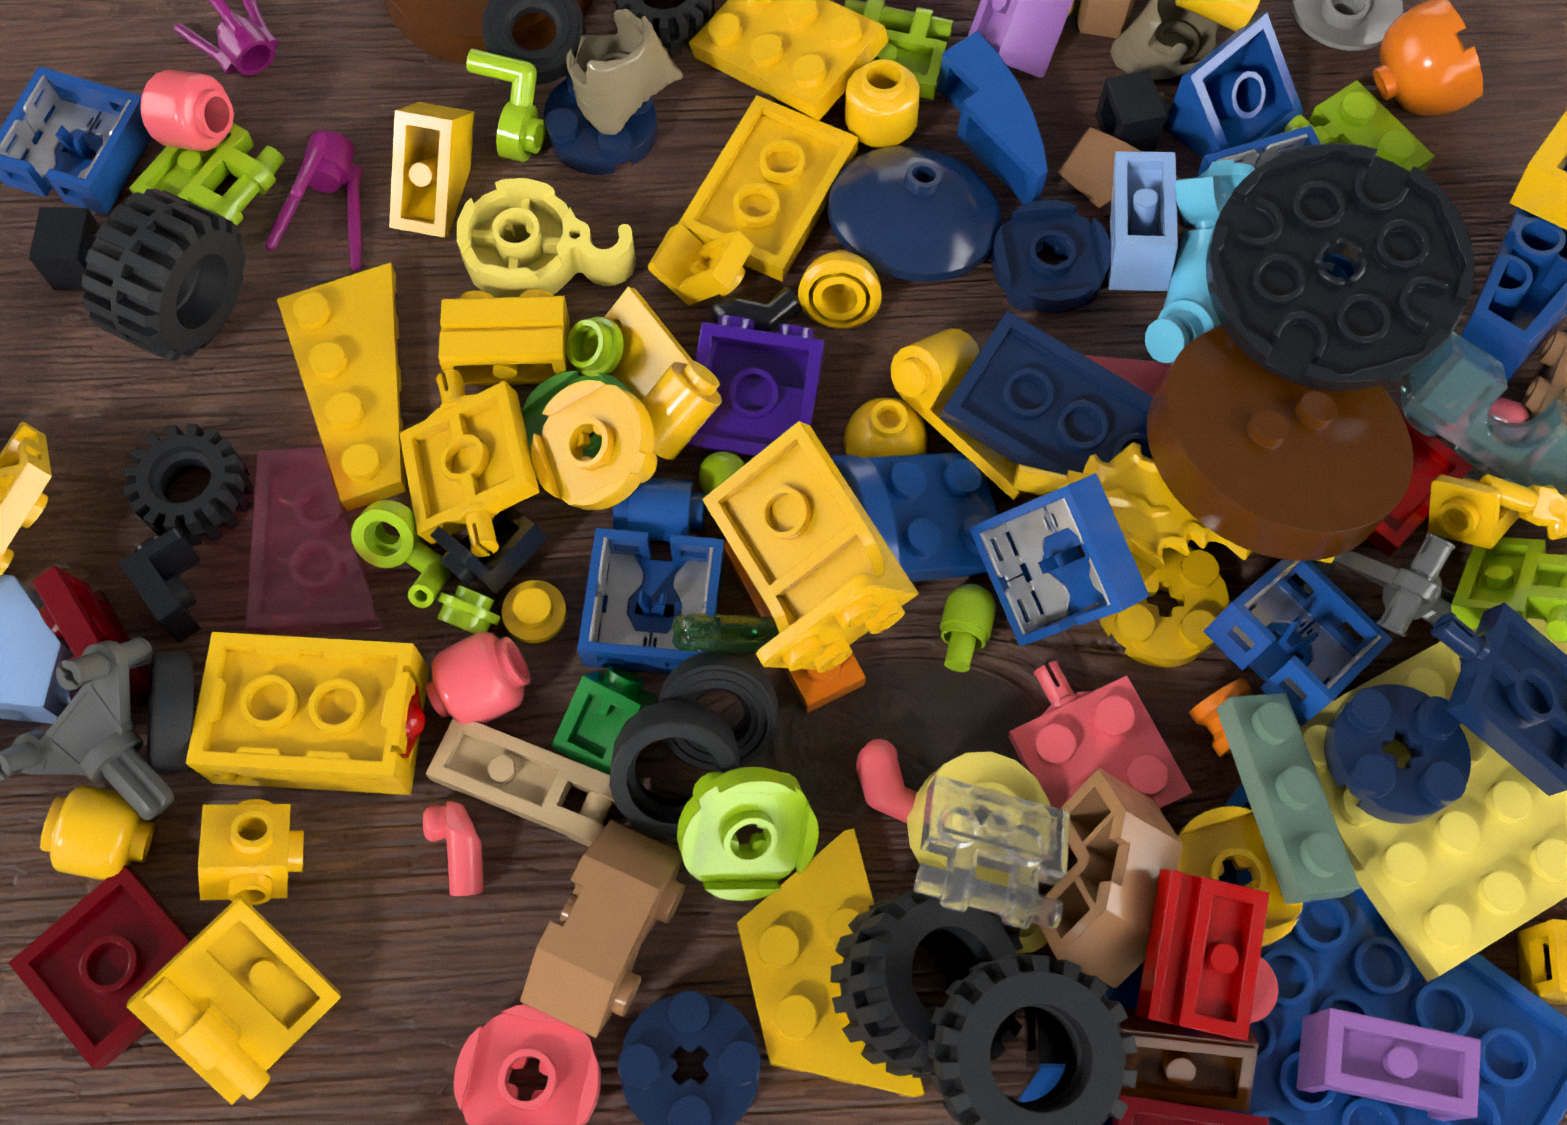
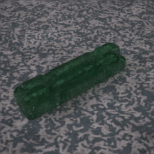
(722, 632)

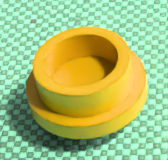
(534, 611)

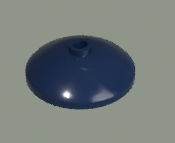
(914, 213)

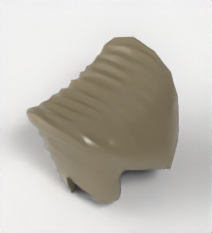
(1164, 41)
(619, 72)

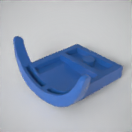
(923, 509)

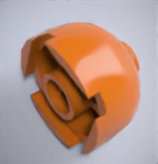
(1427, 62)

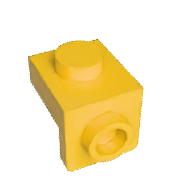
(699, 269)
(1468, 511)

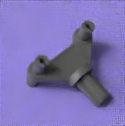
(1409, 590)
(95, 730)

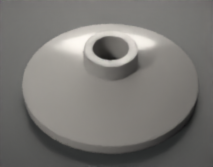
(1347, 23)

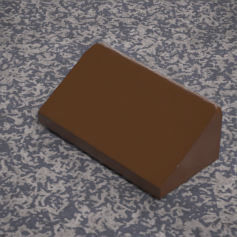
(1189, 1065)

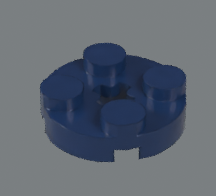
(587, 149)
(1043, 286)
(1423, 725)
(688, 1023)

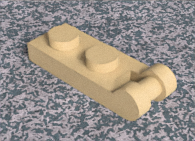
(521, 779)

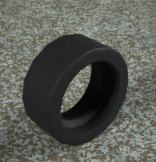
(653, 723)

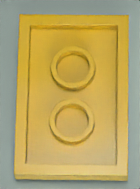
(790, 48)
(770, 184)

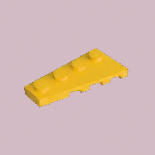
(351, 374)

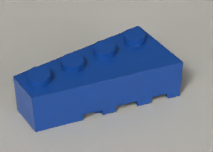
(1521, 293)

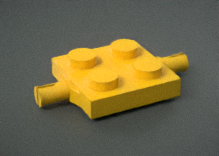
(468, 462)

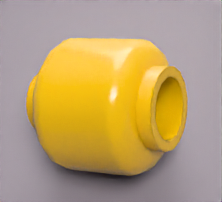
(882, 103)
(94, 833)

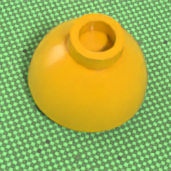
(840, 290)
(885, 429)

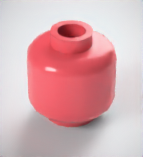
(186, 110)
(478, 679)

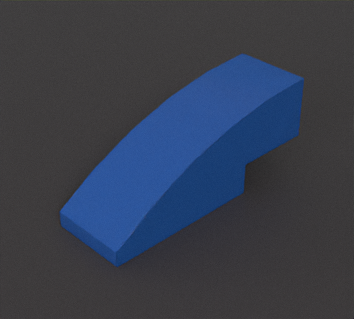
(994, 116)

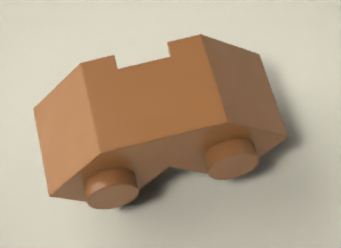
(1113, 886)
(589, 955)

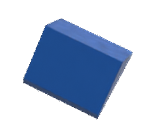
(1235, 93)

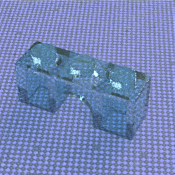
(1453, 399)

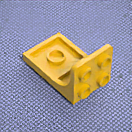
(809, 552)

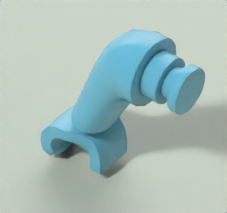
(1188, 303)

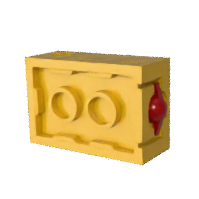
(309, 713)

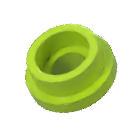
(595, 346)
(467, 610)

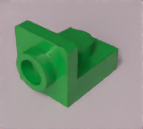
(598, 714)

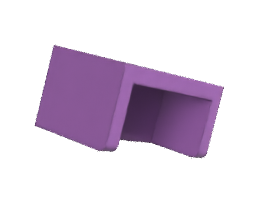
(1390, 1063)

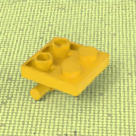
(234, 1001)

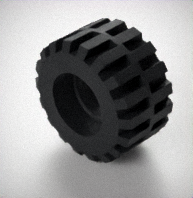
(163, 274)
(879, 982)
(1089, 1024)

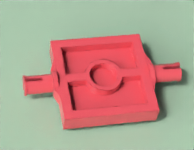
(1093, 732)

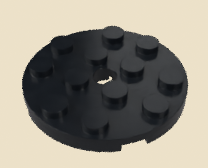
(1316, 328)

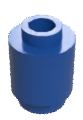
(662, 509)

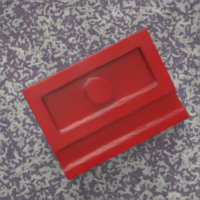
(1203, 954)

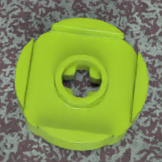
(742, 798)

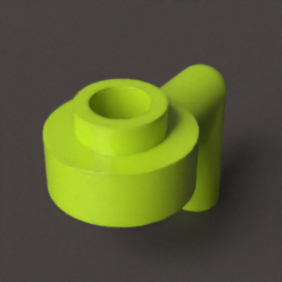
(519, 127)
(390, 551)

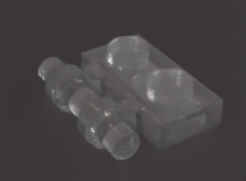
(998, 833)

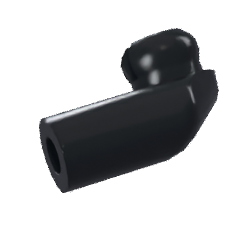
(766, 315)

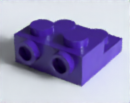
(763, 380)

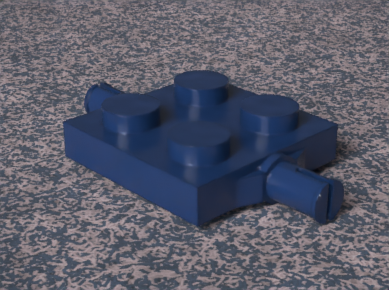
(1511, 692)

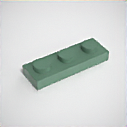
(1287, 798)

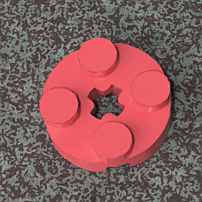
(506, 1045)

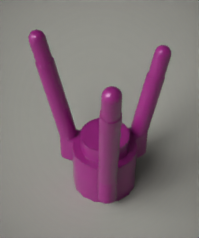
(243, 41)
(326, 168)

